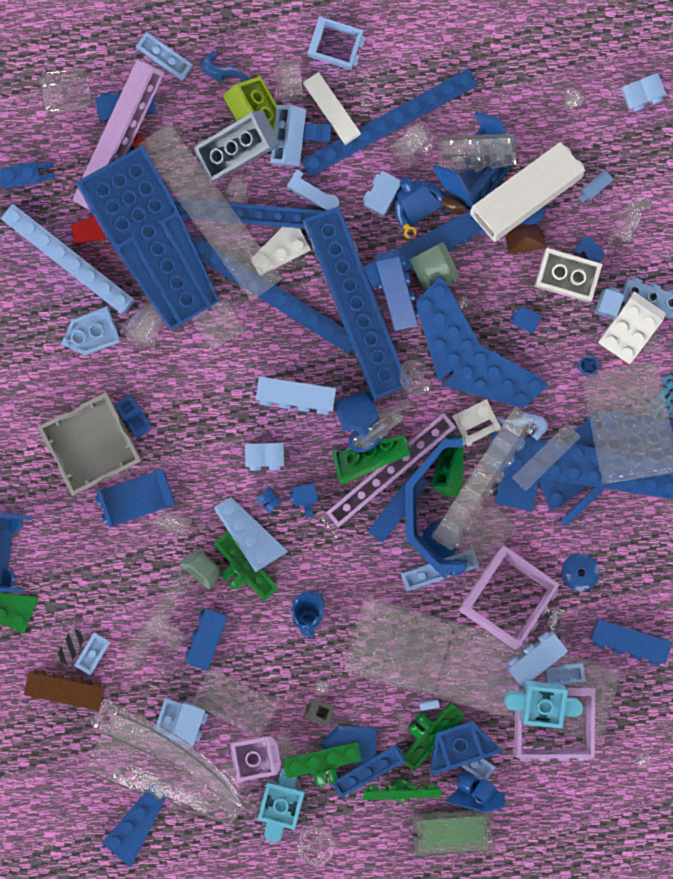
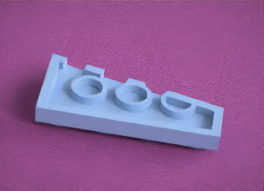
(249, 535)

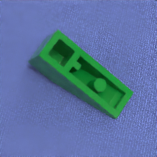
(449, 471)

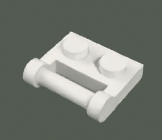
(474, 416)

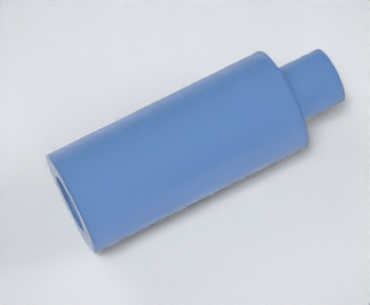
(595, 186)

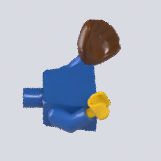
(420, 200)

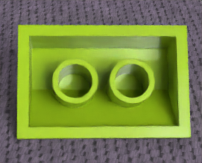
(249, 98)

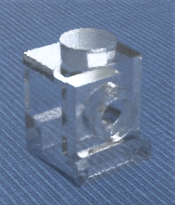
(237, 190)

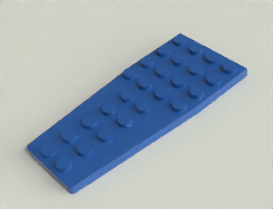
(149, 236)

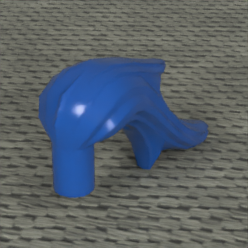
(219, 72)

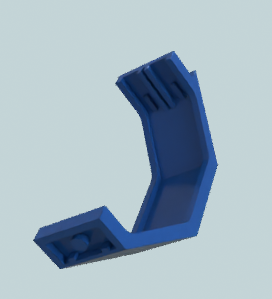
(442, 566)

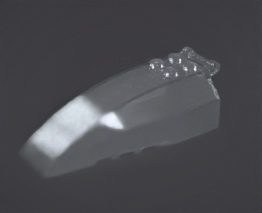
(156, 761)

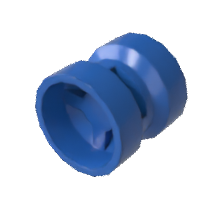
(591, 365)
(269, 500)

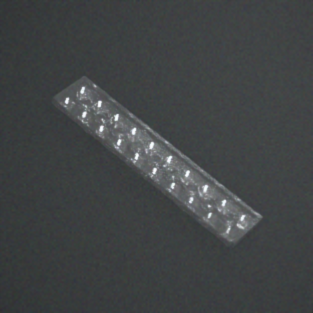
(210, 212)

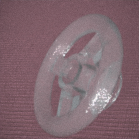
(306, 846)

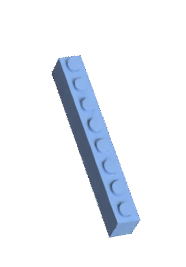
(68, 259)

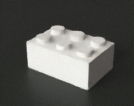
(568, 275)
(632, 328)

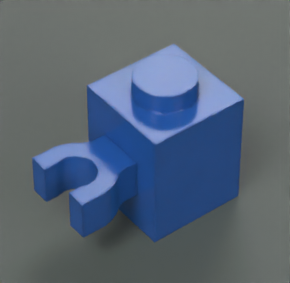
(304, 496)

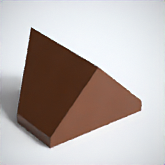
(525, 238)

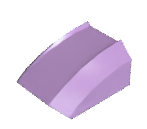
(255, 758)

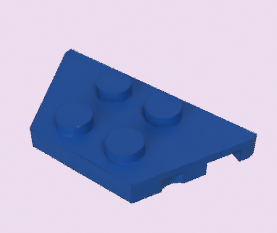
(460, 747)

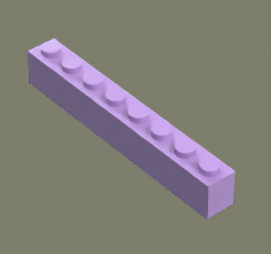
(124, 119)
(385, 475)

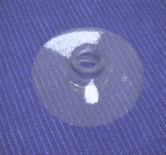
(421, 377)

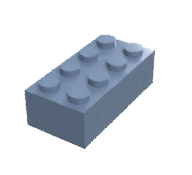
(236, 145)

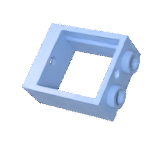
(317, 36)

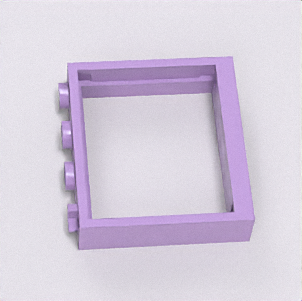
(541, 608)
(562, 754)

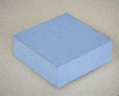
(429, 704)

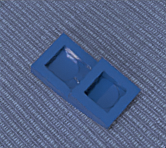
(133, 416)

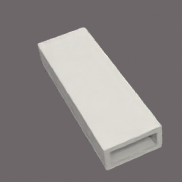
(527, 191)

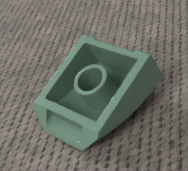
(434, 263)
(201, 568)

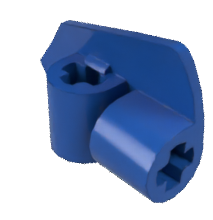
(476, 794)

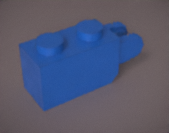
(24, 175)

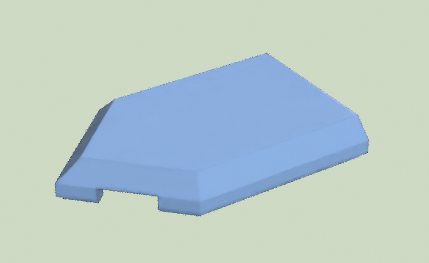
(91, 332)

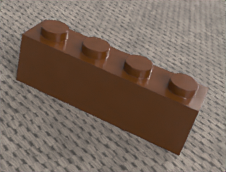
(64, 690)

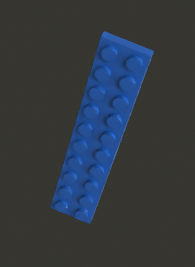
(355, 301)
(581, 467)

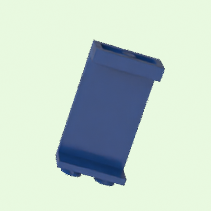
(135, 498)

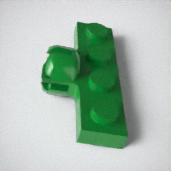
(242, 569)
(425, 734)
(322, 762)
(401, 791)

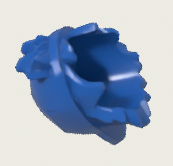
(308, 612)

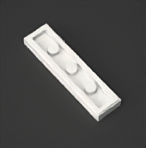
(331, 108)

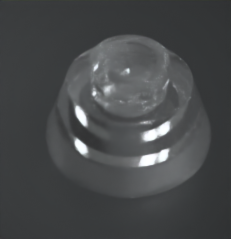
(572, 98)

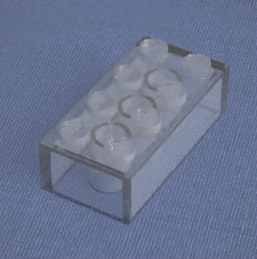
(235, 702)

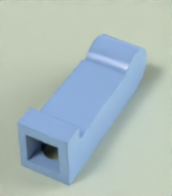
(311, 193)

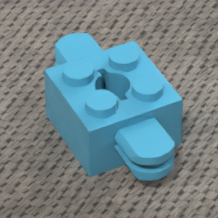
(543, 704)
(280, 806)

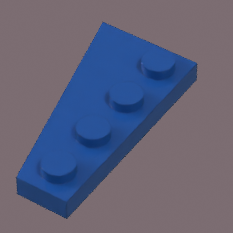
(133, 829)

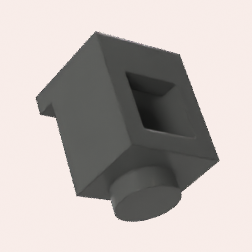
(326, 710)

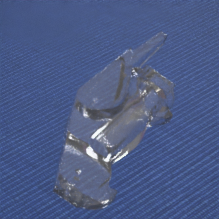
(628, 221)

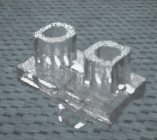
(172, 523)

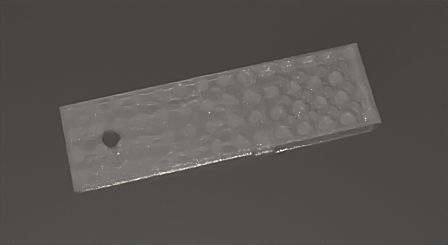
(457, 662)

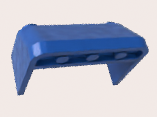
(472, 185)
(9, 523)

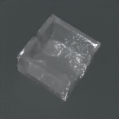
(218, 325)

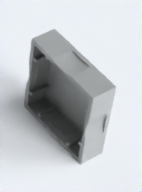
(90, 444)

